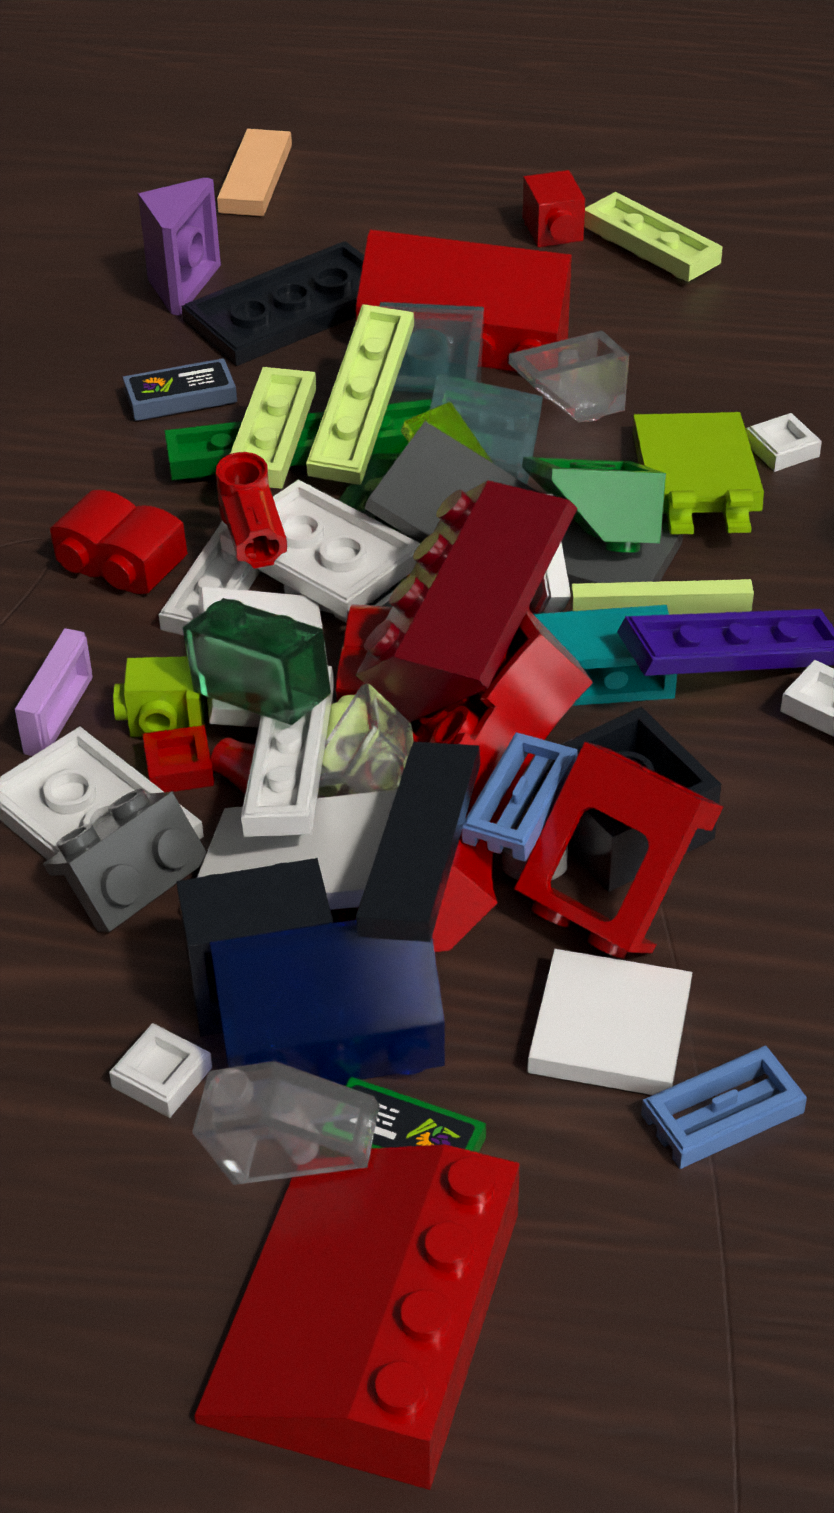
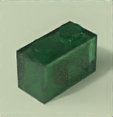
(257, 660)

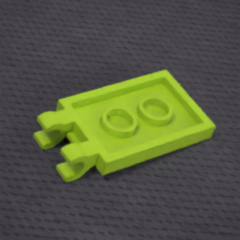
(705, 466)

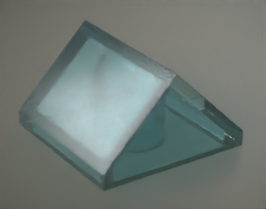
(442, 342)

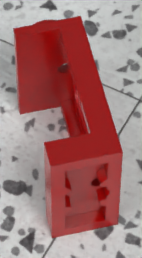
(639, 799)

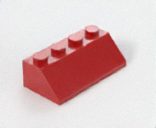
(520, 288)

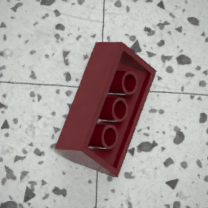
(464, 596)

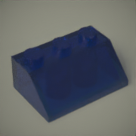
(330, 1002)

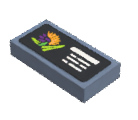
(179, 389)

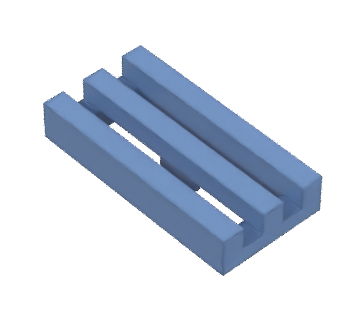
(503, 833)
(732, 1114)

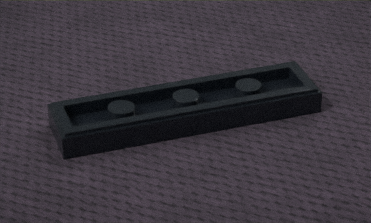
(419, 843)

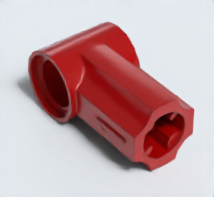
(249, 509)

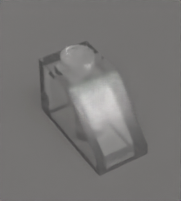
(578, 374)
(366, 747)
(283, 1123)

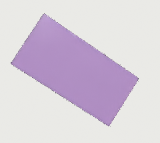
(54, 692)

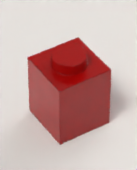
(553, 208)

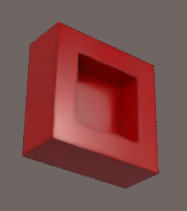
(179, 759)

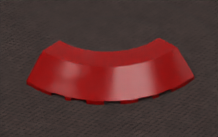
(527, 696)

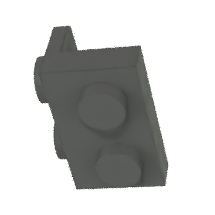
(128, 856)

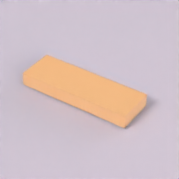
(254, 172)

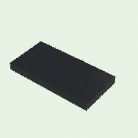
(279, 304)

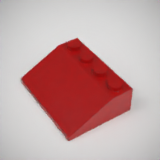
(368, 1310)

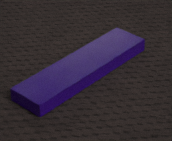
(728, 641)

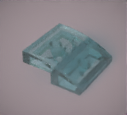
(499, 418)

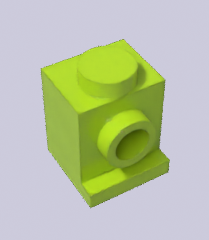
(158, 696)

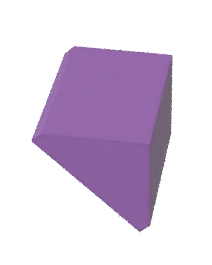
(180, 240)

